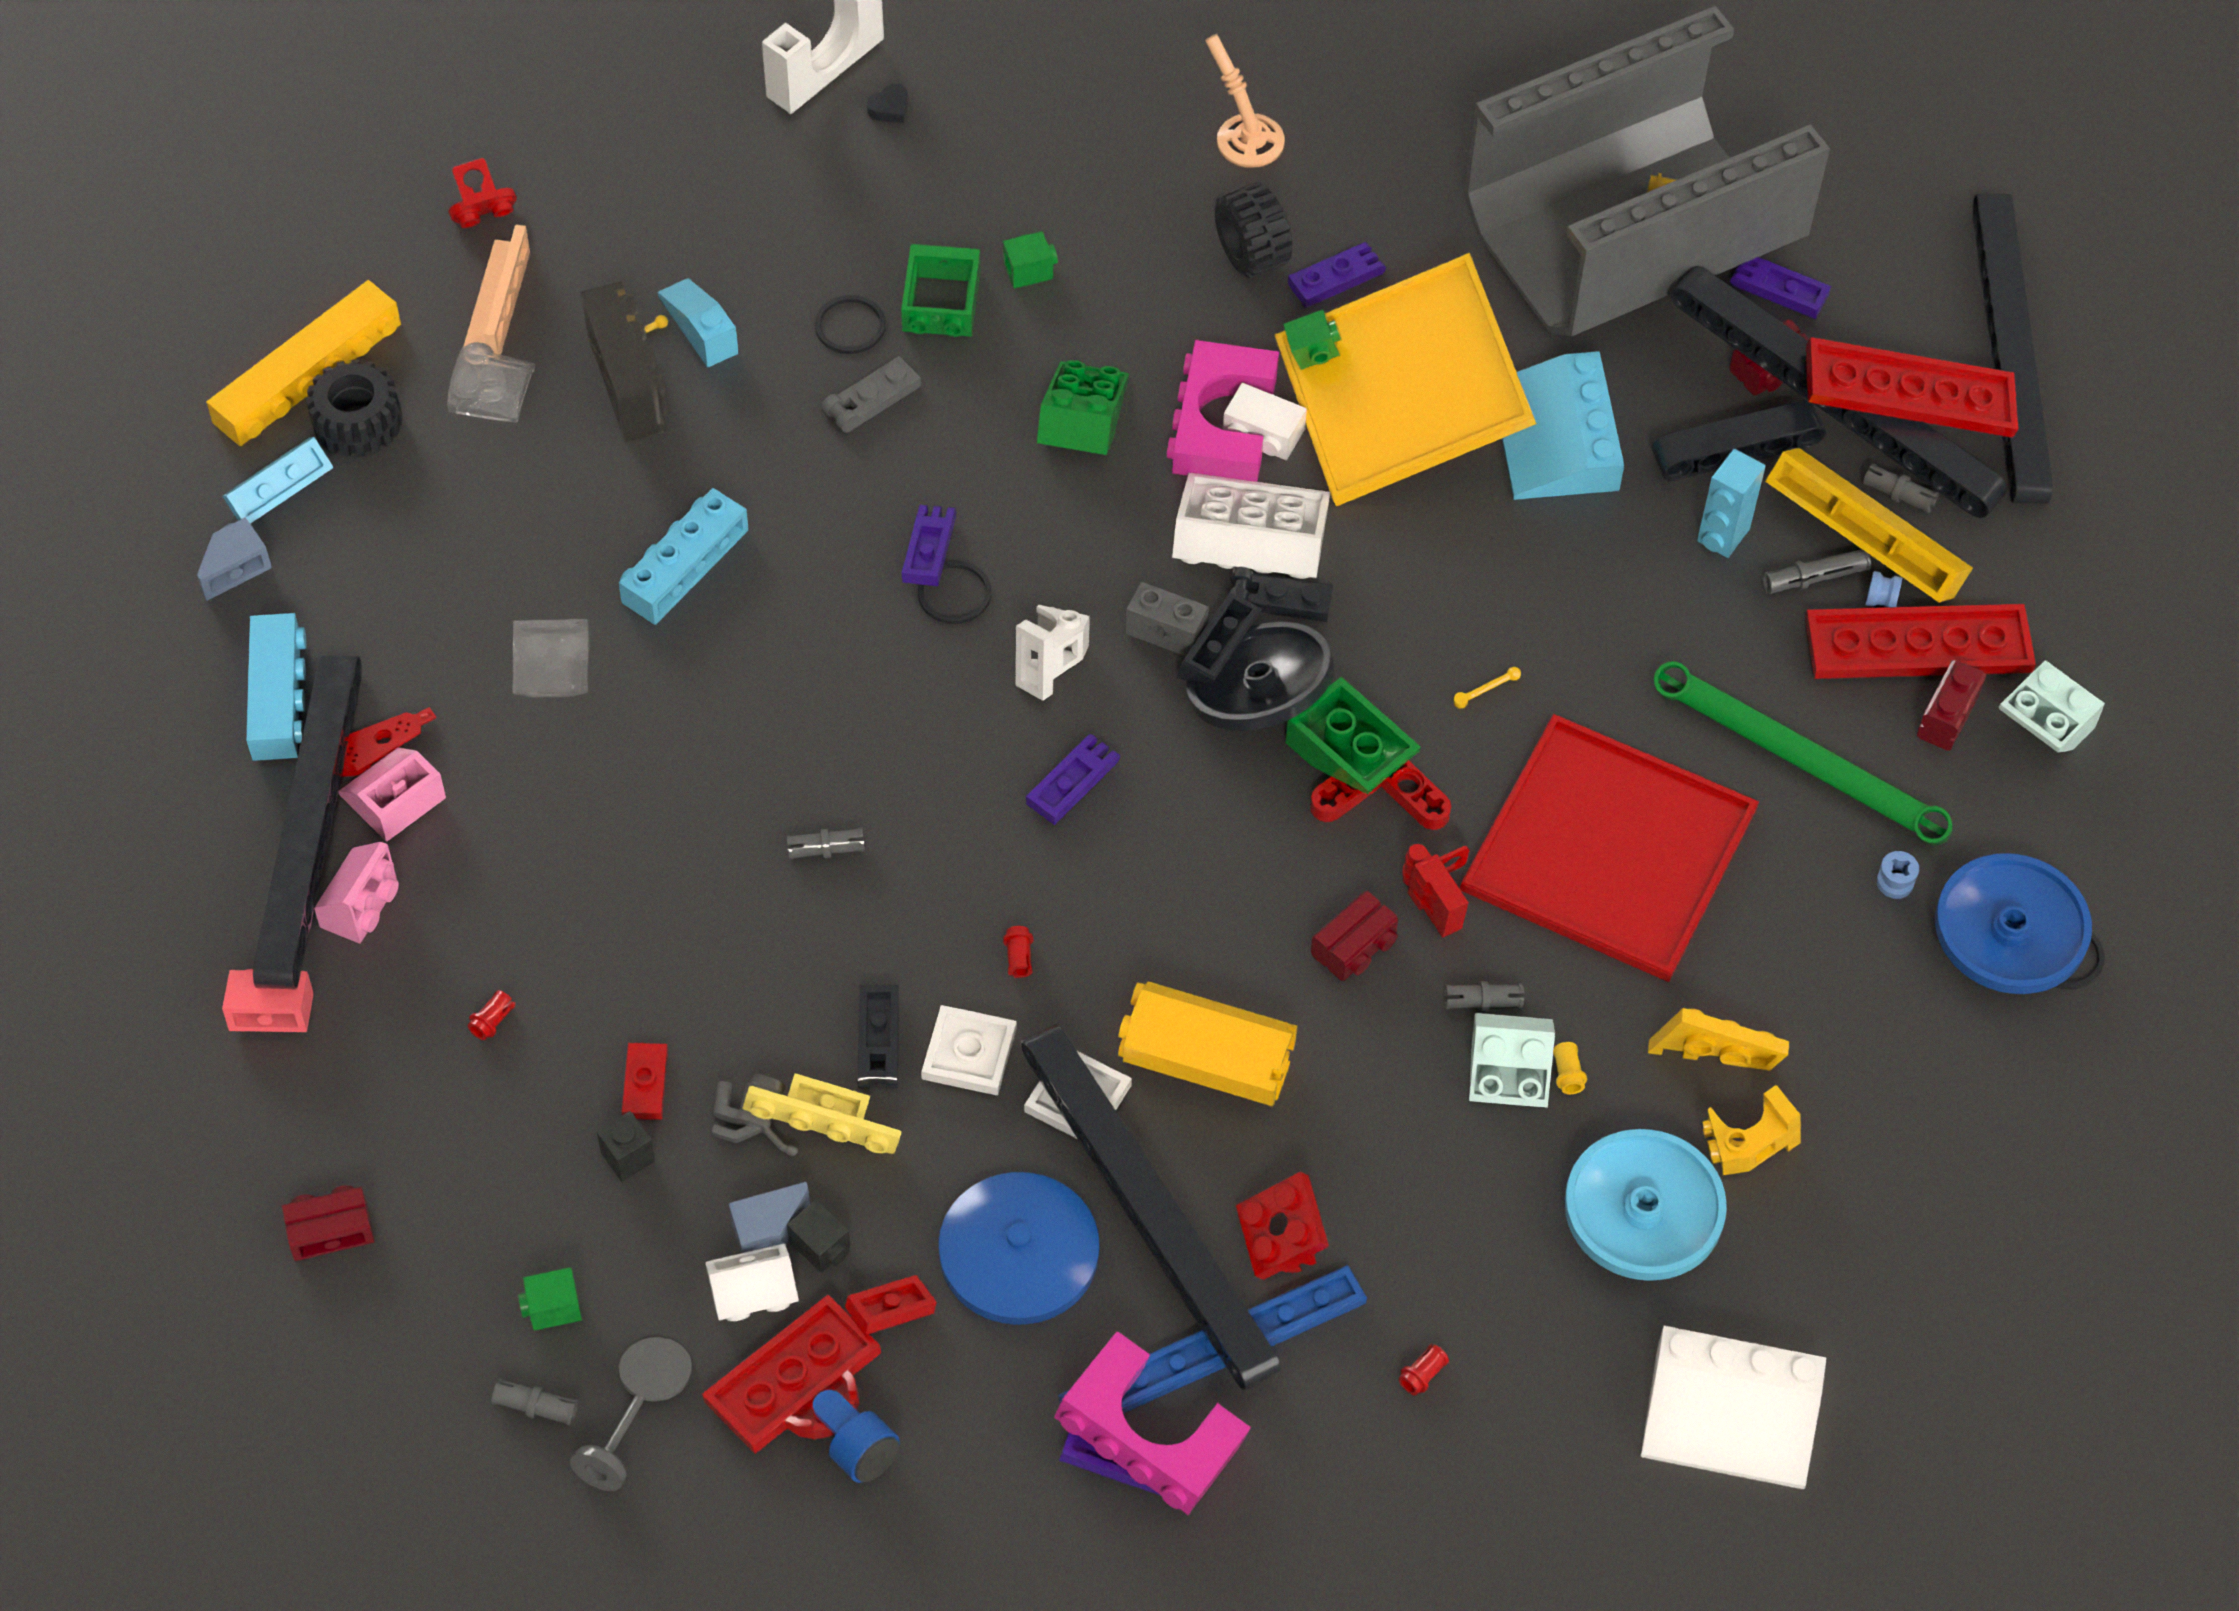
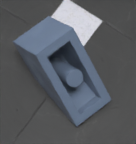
(232, 558)
(764, 1218)

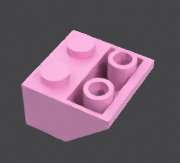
(395, 792)
(358, 892)

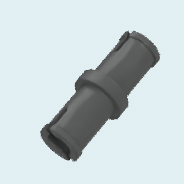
(1900, 488)
(826, 843)
(1483, 996)
(535, 1401)

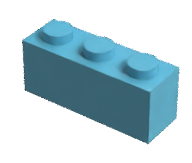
(1731, 503)

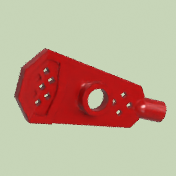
(364, 746)

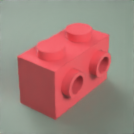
(266, 1009)

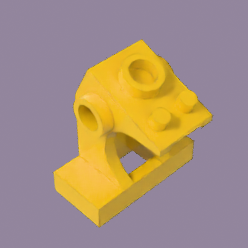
(1776, 1129)

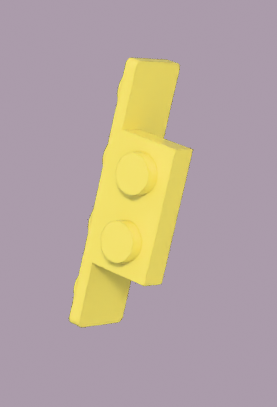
(825, 1110)

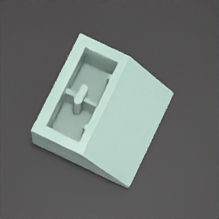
(2053, 708)
(1511, 1060)

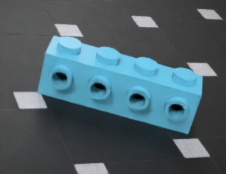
(683, 556)
(274, 686)

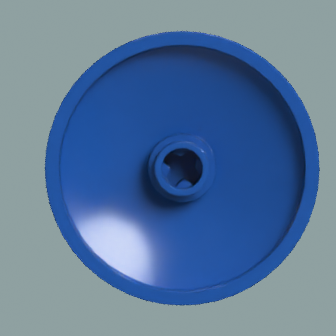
(2013, 923)
(1019, 1248)

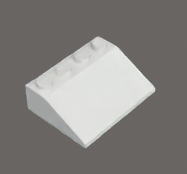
(1251, 525)
(1733, 1407)

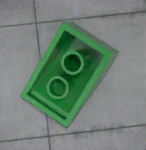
(1349, 738)

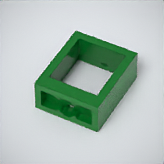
(927, 262)

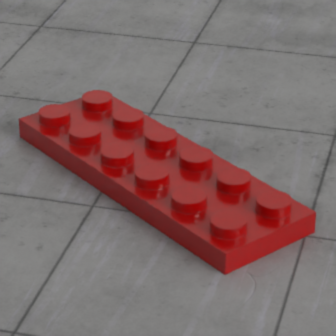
(1911, 387)
(1918, 640)

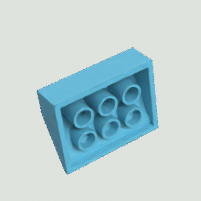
(1575, 433)

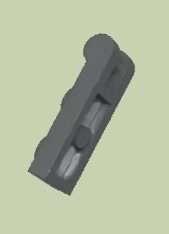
(871, 394)

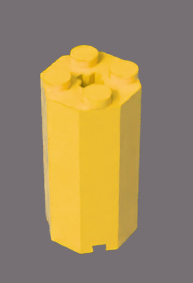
(1207, 1042)

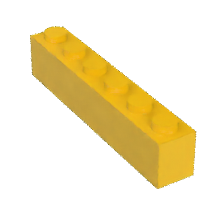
(285, 374)
(1869, 525)

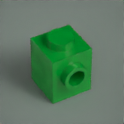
(1029, 259)
(1313, 339)
(550, 1299)

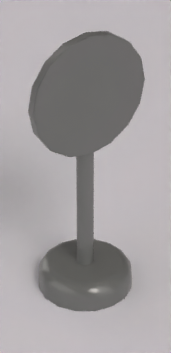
(651, 1372)

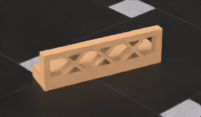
(499, 291)

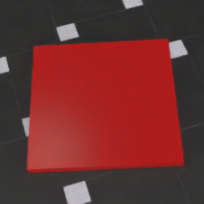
(1610, 847)

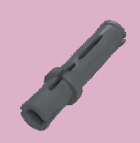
(1802, 574)

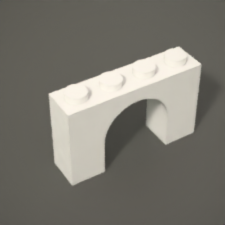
(798, 73)

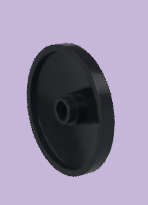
(1267, 679)

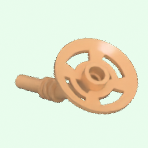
(1251, 129)

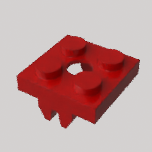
(1301, 1237)

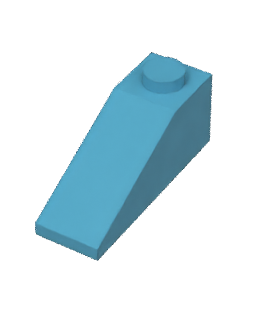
(701, 321)

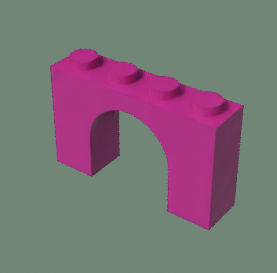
(1212, 373)
(1174, 1471)

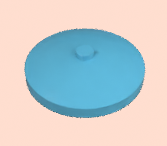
(1645, 1204)

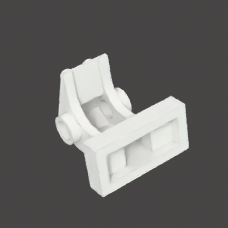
(1060, 644)

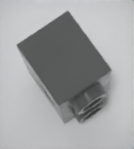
(1165, 619)

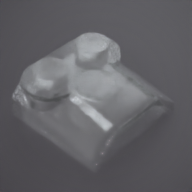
(488, 384)
(551, 657)

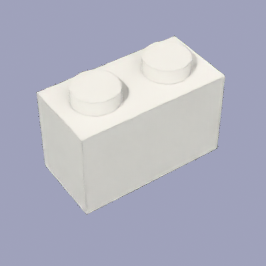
(1266, 415)
(752, 1282)

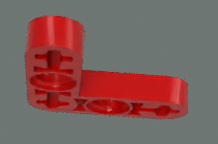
(1411, 802)

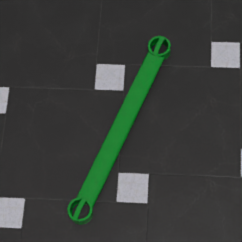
(1803, 753)

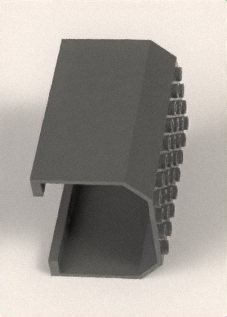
(1568, 169)

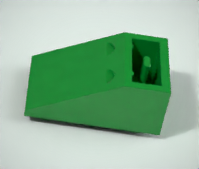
(1082, 407)

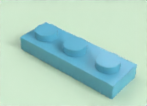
(278, 481)

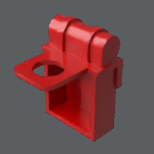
(1434, 888)

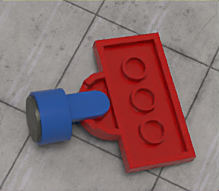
(808, 1386)

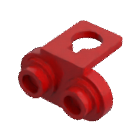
(489, 200)

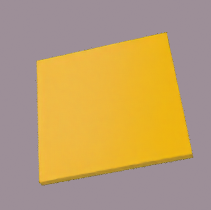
(1412, 383)

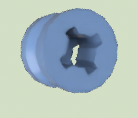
(1883, 590)
(1896, 884)

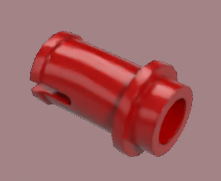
(1019, 953)
(488, 1018)
(1416, 1377)

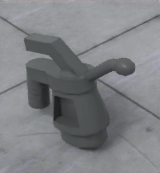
(751, 1124)

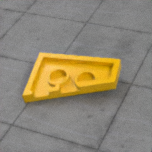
(1706, 1035)

